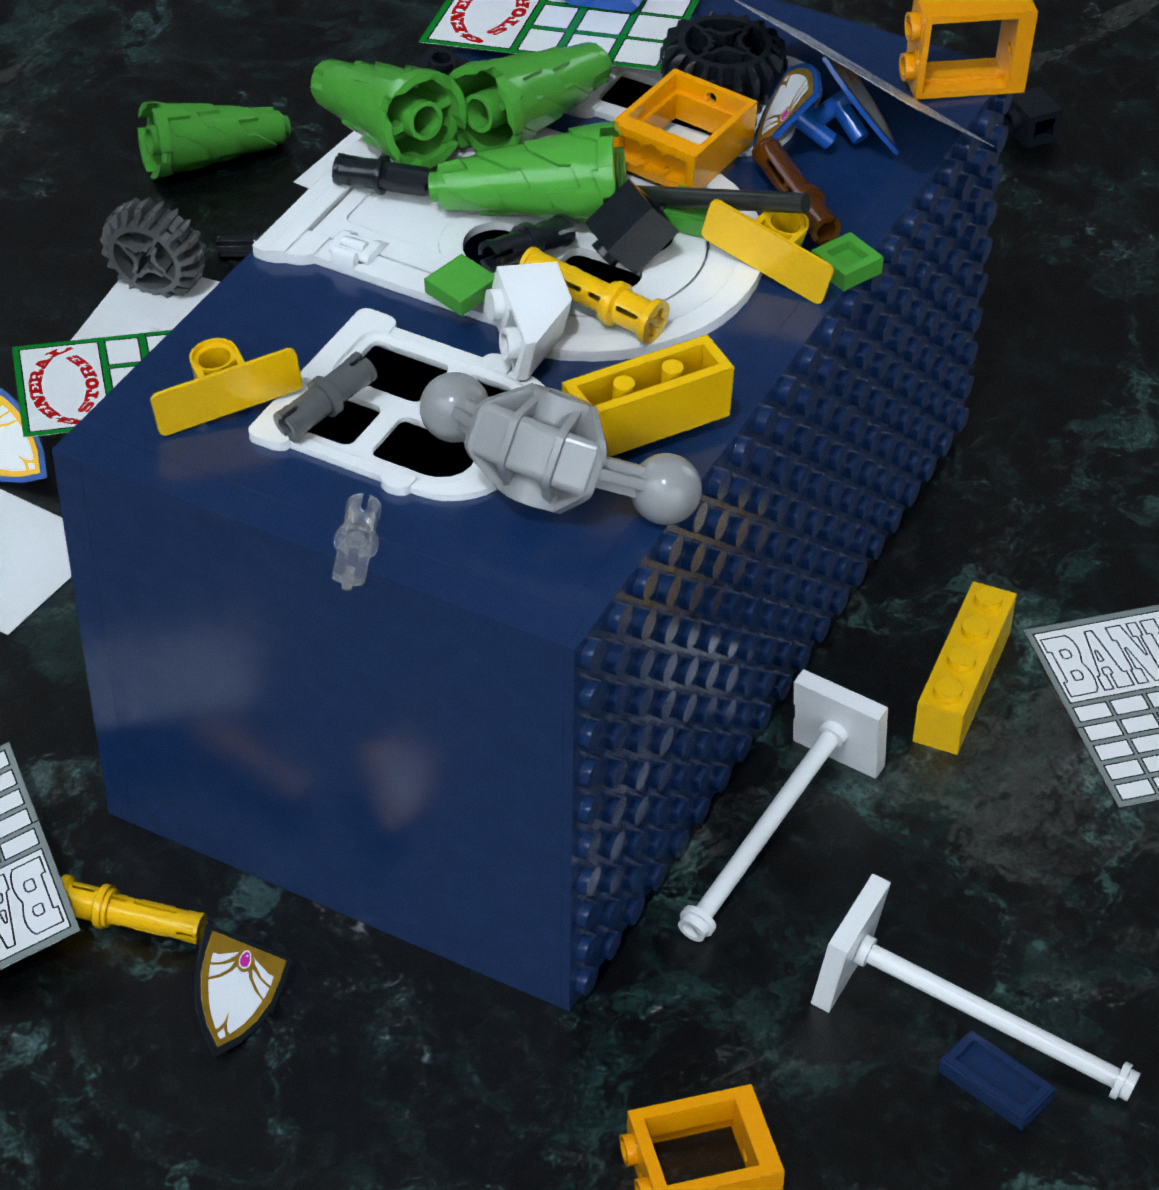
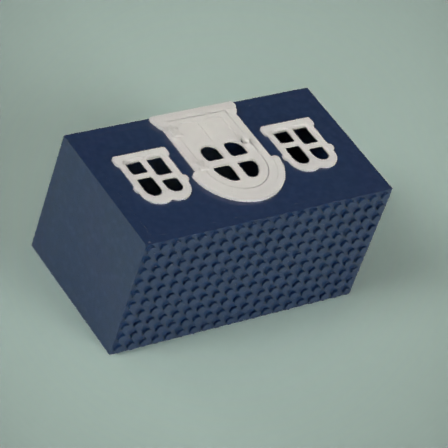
(516, 693)

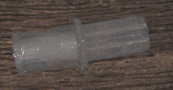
(356, 541)

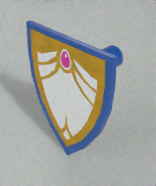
(856, 94)
(794, 104)
(20, 457)

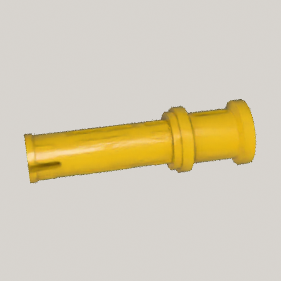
(613, 302)
(108, 907)

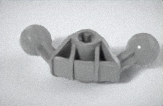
(552, 449)

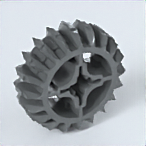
(153, 248)

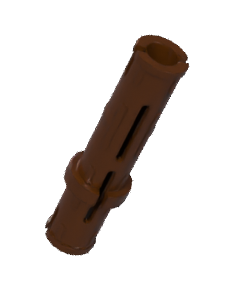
(788, 178)

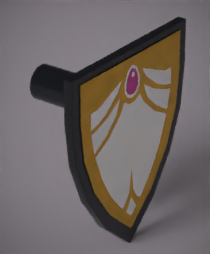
(234, 987)

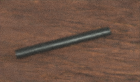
(739, 199)

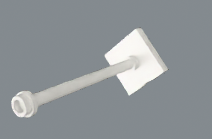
(832, 725)
(855, 945)

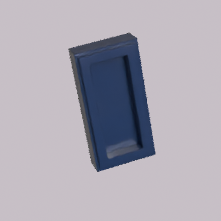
(996, 1079)

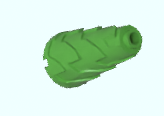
(525, 92)
(397, 109)
(199, 134)
(540, 178)

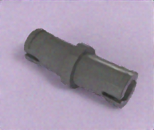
(325, 396)

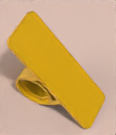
(771, 246)
(224, 385)

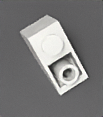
(529, 311)

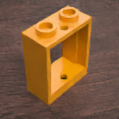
(968, 77)
(671, 158)
(700, 1114)

